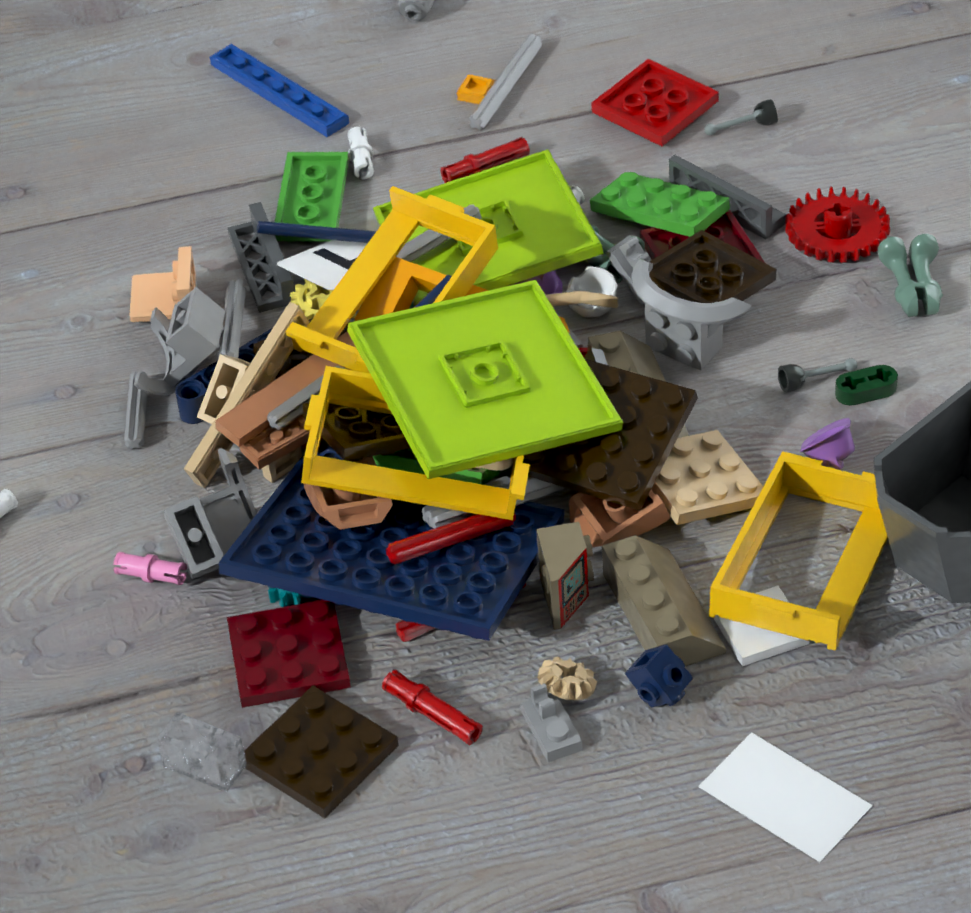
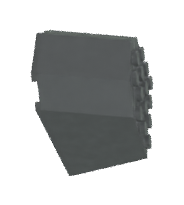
(927, 498)

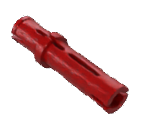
(491, 158)
(420, 699)

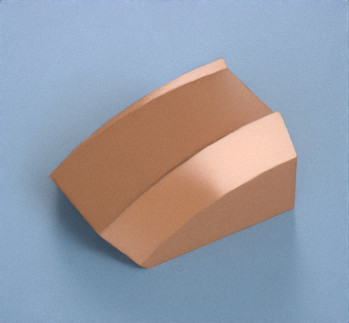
(348, 508)
(611, 522)

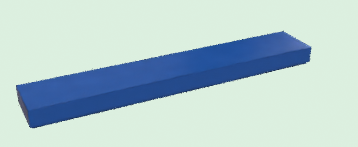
(279, 90)

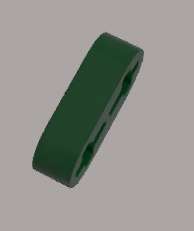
(866, 385)

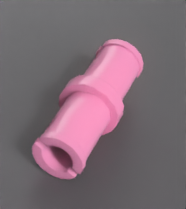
(150, 568)

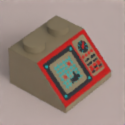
(564, 569)

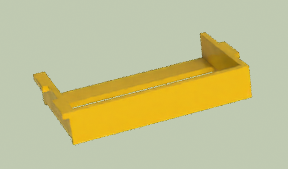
(373, 261)
(360, 391)
(832, 615)

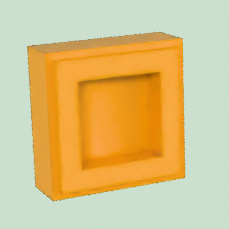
(474, 89)

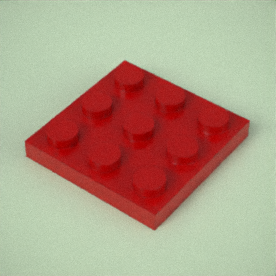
(655, 102)

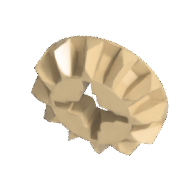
(577, 681)

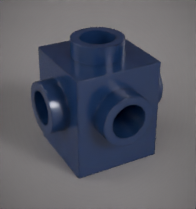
(659, 676)

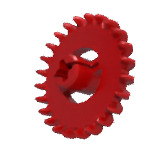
(841, 218)

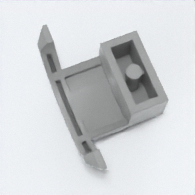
(681, 327)
(186, 340)
(211, 525)

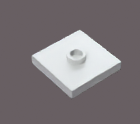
(754, 643)

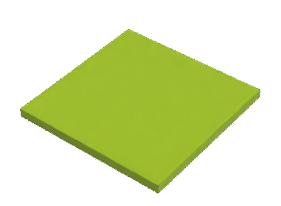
(534, 219)
(483, 378)

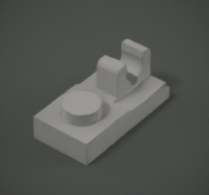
(625, 256)
(550, 724)

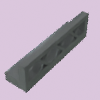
(748, 210)
(279, 280)

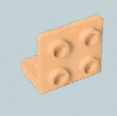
(162, 289)

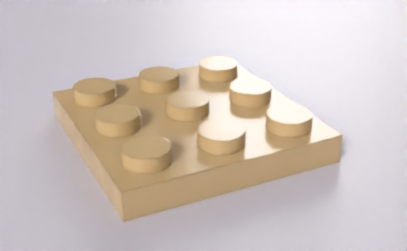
(705, 479)

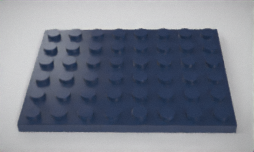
(451, 589)

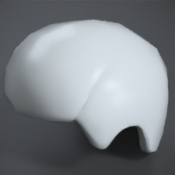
(593, 280)

